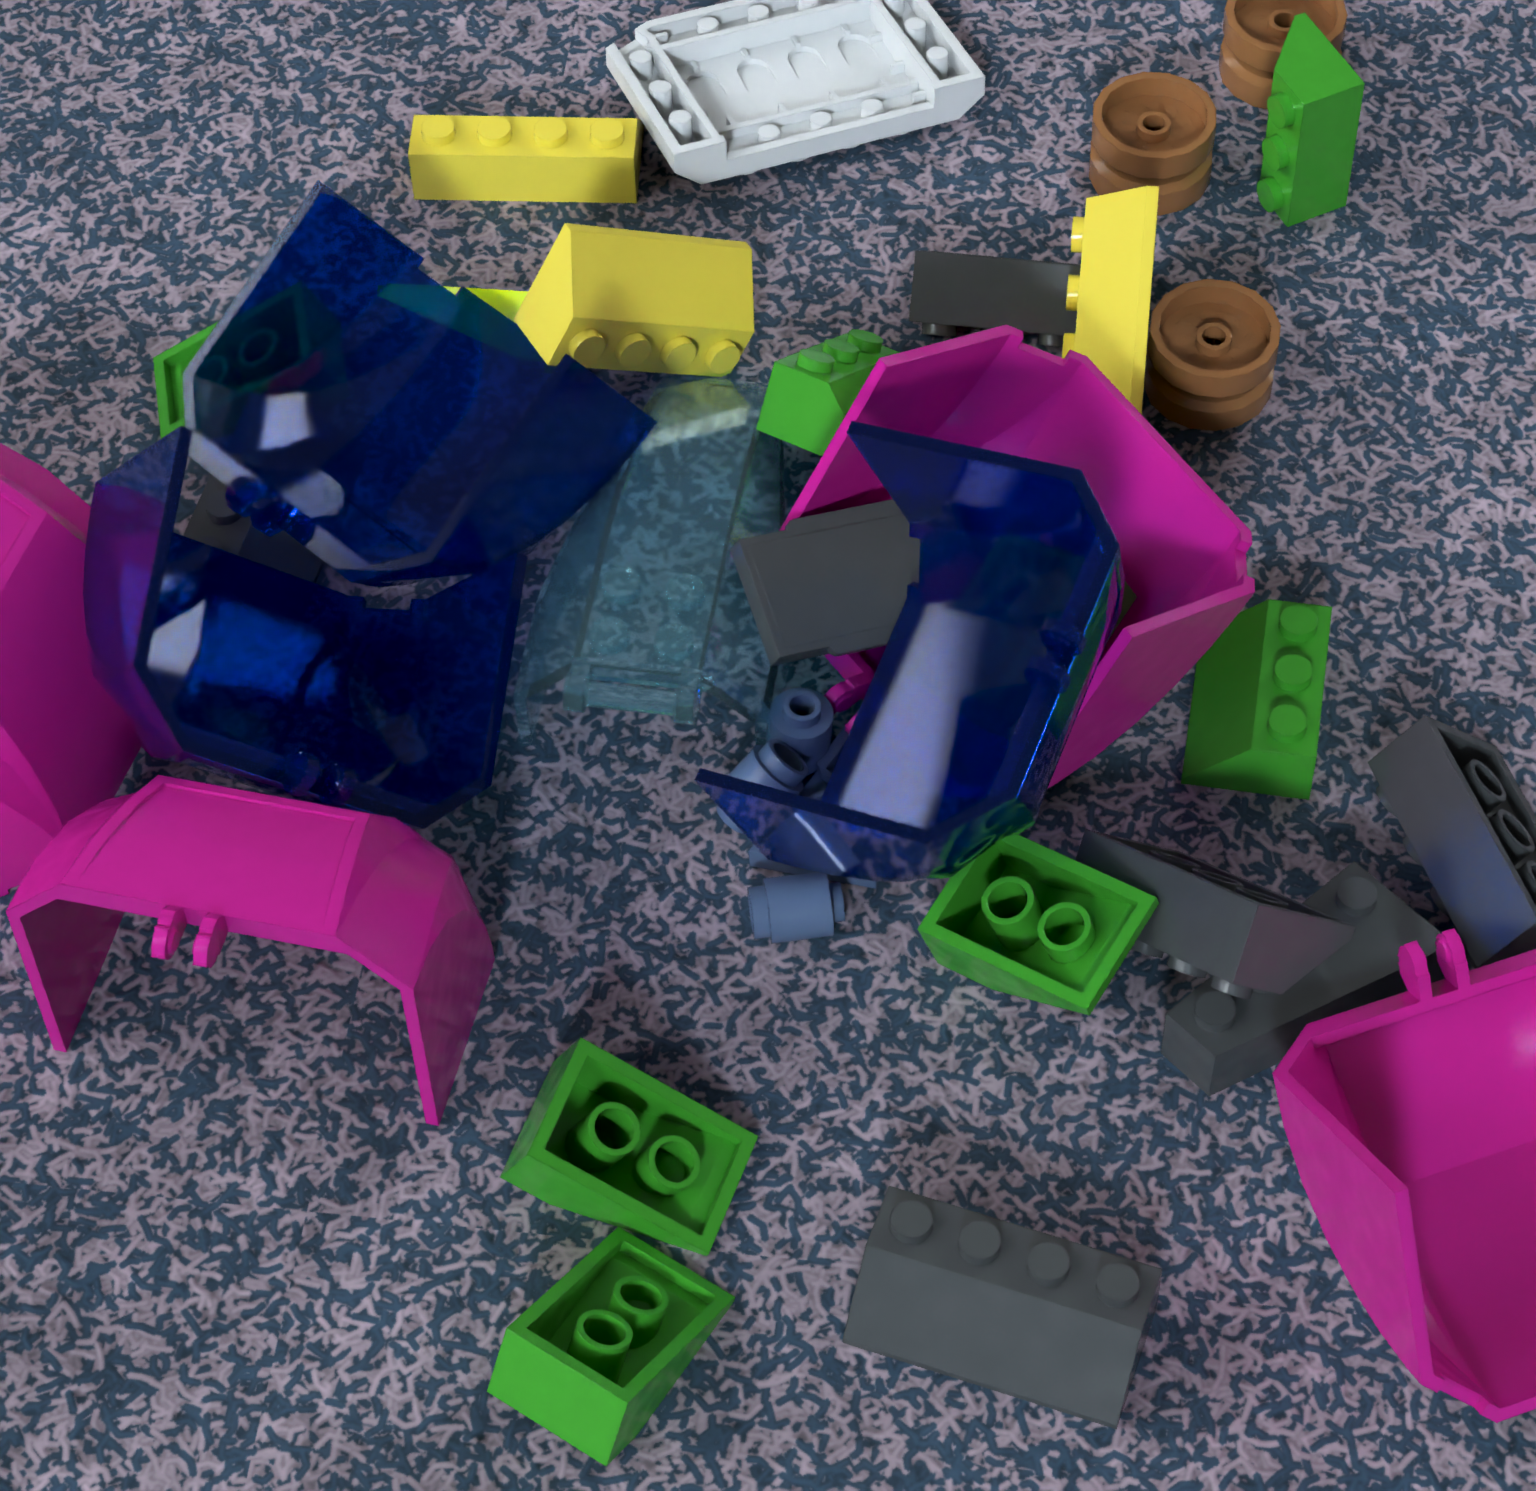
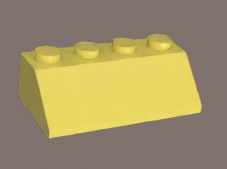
(525, 158)
(1114, 286)
(641, 301)

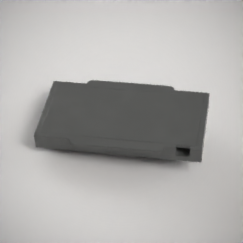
(829, 581)

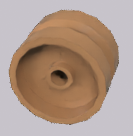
(1256, 35)
(1153, 134)
(1211, 354)

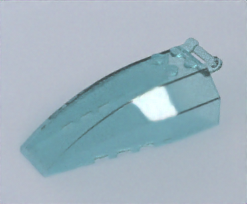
(650, 570)

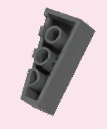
(1231, 1038)

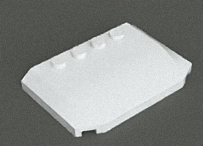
(790, 80)

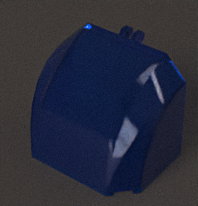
(389, 414)
(287, 676)
(973, 678)

